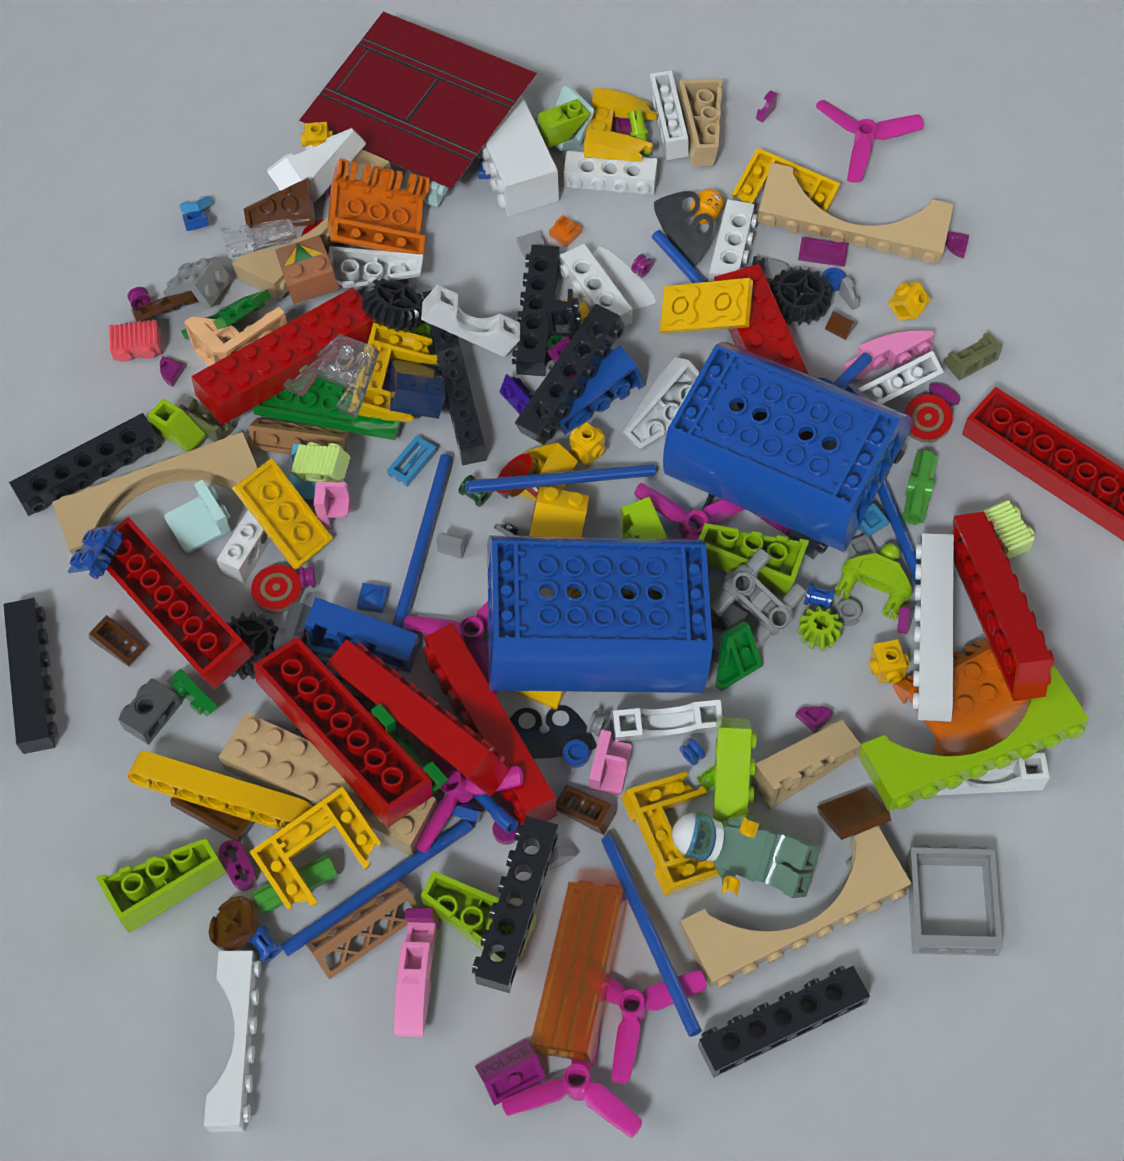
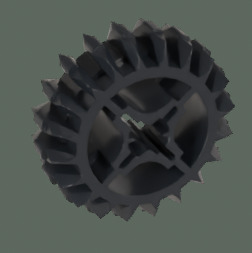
(810, 304)
(392, 305)
(263, 634)

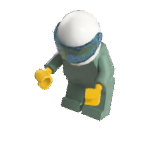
(747, 850)

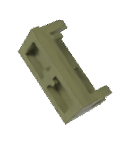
(974, 357)
(207, 422)

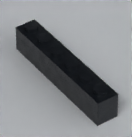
(30, 676)

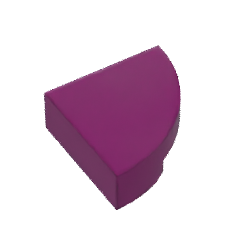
(768, 108)
(957, 243)
(170, 370)
(944, 392)
(905, 617)
(814, 717)
(422, 915)

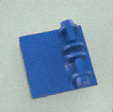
(90, 555)

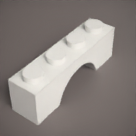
(494, 333)
(654, 723)
(1020, 775)

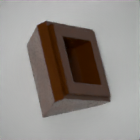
(840, 325)

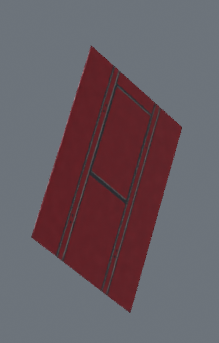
(419, 98)

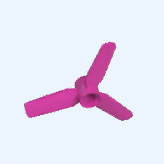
(866, 132)
(711, 514)
(477, 646)
(458, 790)
(652, 999)
(595, 1095)

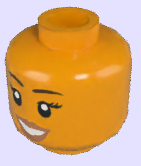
(710, 203)

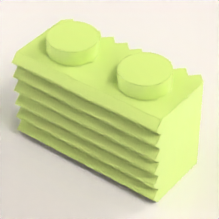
(320, 463)
(1011, 530)

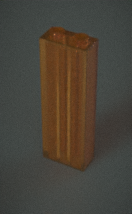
(579, 971)

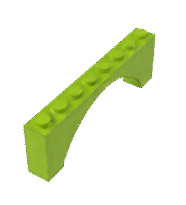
(910, 775)

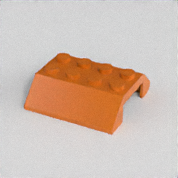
(376, 211)
(981, 704)

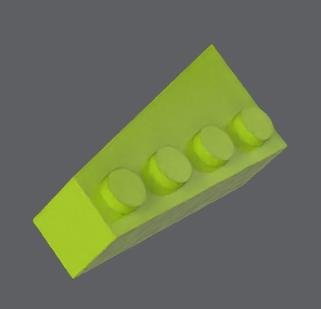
(642, 521)
(160, 883)
(465, 909)

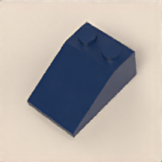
(416, 389)

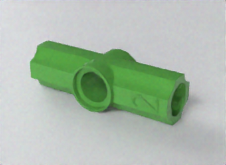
(919, 487)
(314, 873)

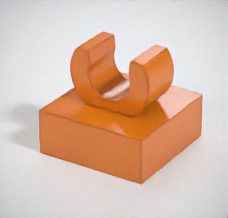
(565, 231)

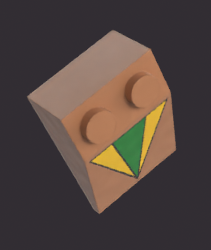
(306, 269)

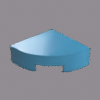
(198, 205)

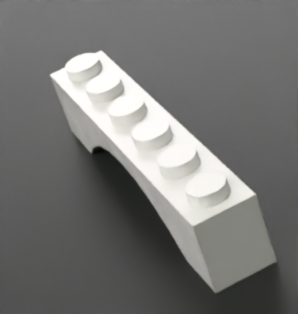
(227, 1101)

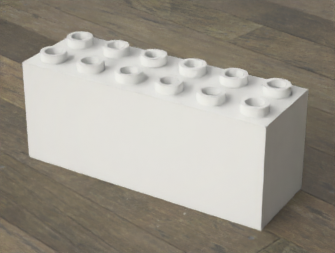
(519, 163)

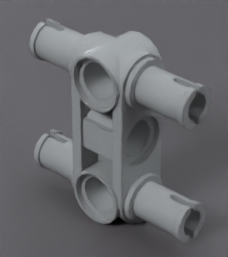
(758, 598)

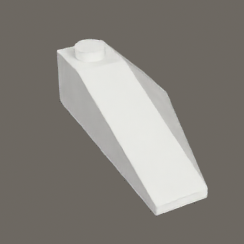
(316, 162)
(362, 266)

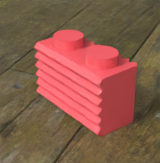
(135, 340)

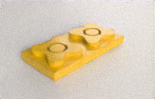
(706, 306)
(283, 513)

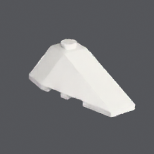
(660, 403)

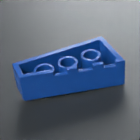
(612, 380)
(332, 624)

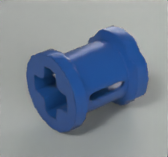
(819, 596)
(262, 937)

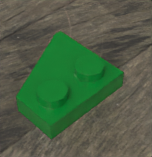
(737, 656)
(186, 687)

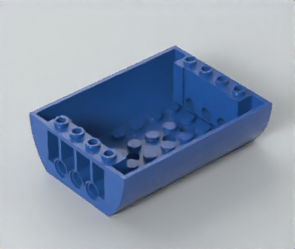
(765, 461)
(600, 637)

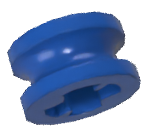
(692, 752)

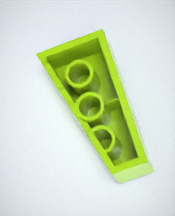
(730, 548)
(733, 768)

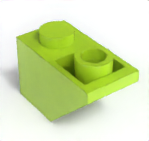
(561, 122)
(175, 425)

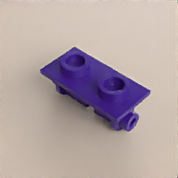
(515, 393)

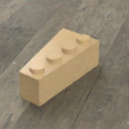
(701, 115)
(804, 763)

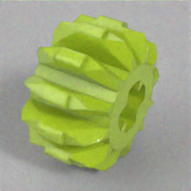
(829, 624)

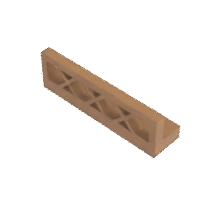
(281, 435)
(356, 922)

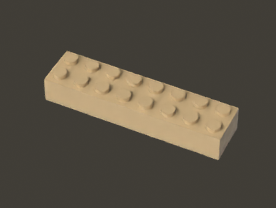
(296, 768)

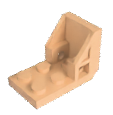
(208, 340)

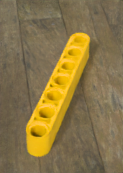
(215, 790)

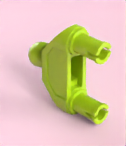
(880, 573)

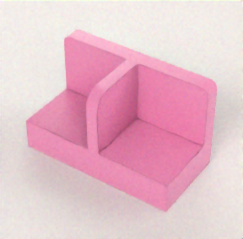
(331, 501)
(609, 764)

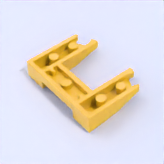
(600, 140)
(818, 188)
(398, 346)
(647, 807)
(276, 852)

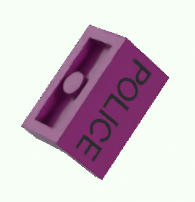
(510, 1071)

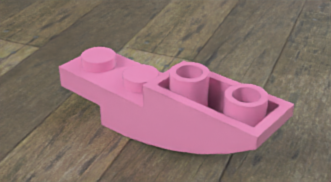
(894, 350)
(414, 979)

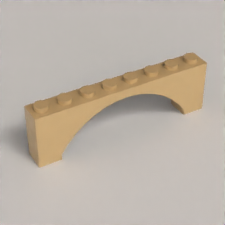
(915, 237)
(262, 267)
(96, 506)
(730, 950)

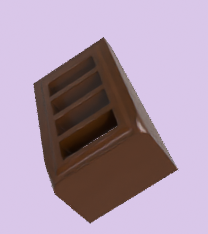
(107, 623)
(600, 816)

